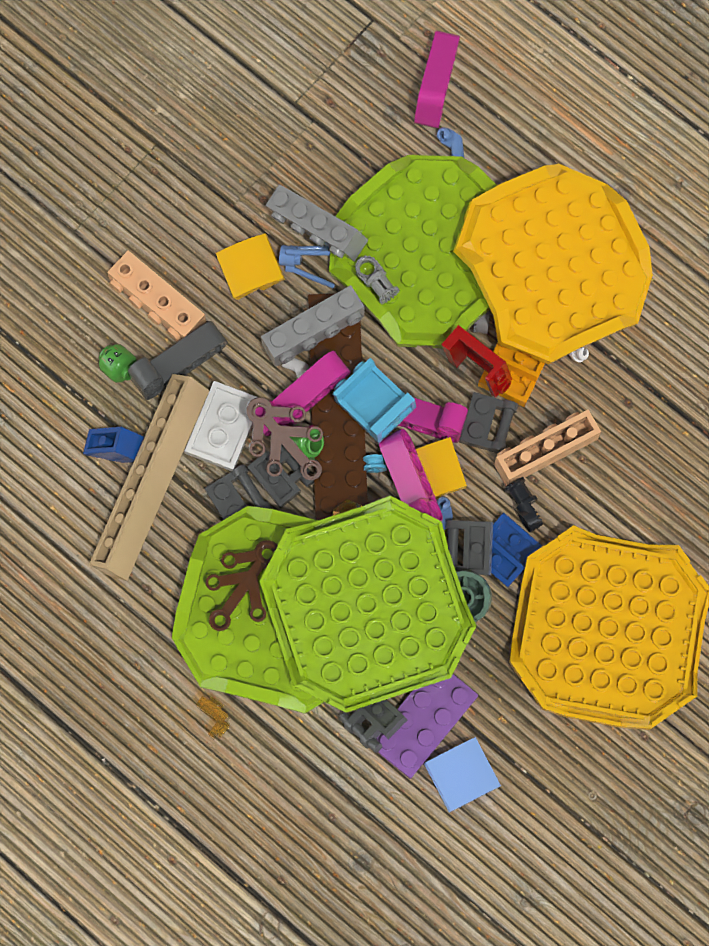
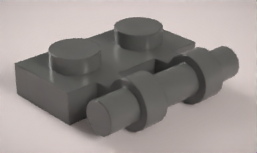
(281, 487)
(384, 720)

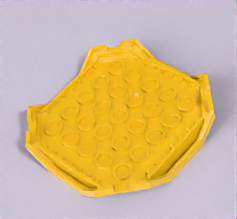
(556, 260)
(609, 629)

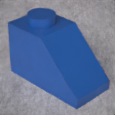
(113, 444)

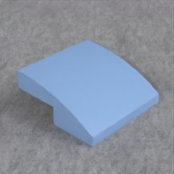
(462, 774)

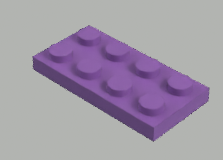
(430, 717)

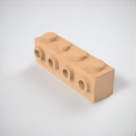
(155, 296)
(548, 447)

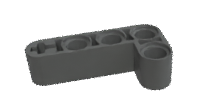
(180, 359)

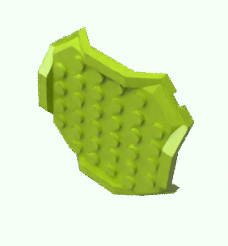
(411, 227)
(367, 604)
(246, 655)

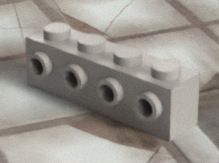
(317, 223)
(313, 326)

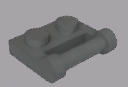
(480, 419)
(226, 497)
(477, 545)

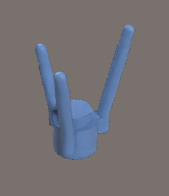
(292, 256)

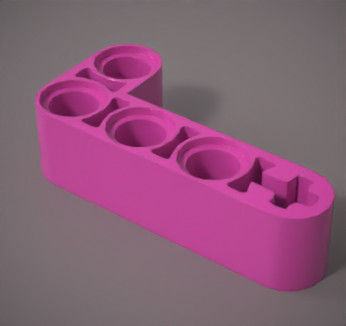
(436, 79)
(309, 388)
(437, 420)
(409, 473)

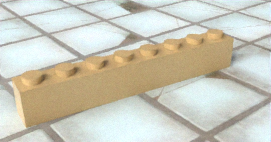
(149, 477)

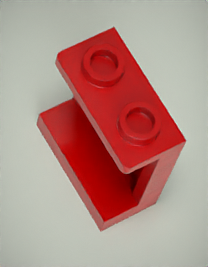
(462, 345)

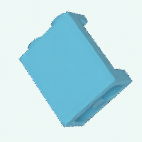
(373, 400)

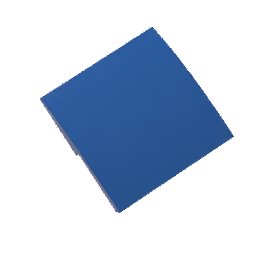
(510, 549)

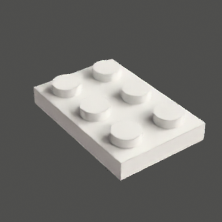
(221, 427)

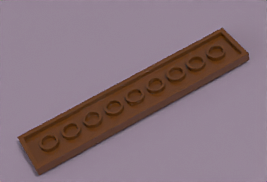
(343, 437)

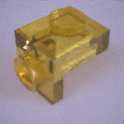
(213, 709)

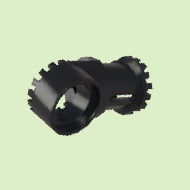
(524, 500)

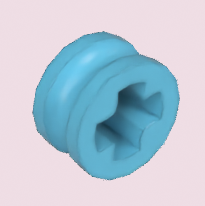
(374, 463)

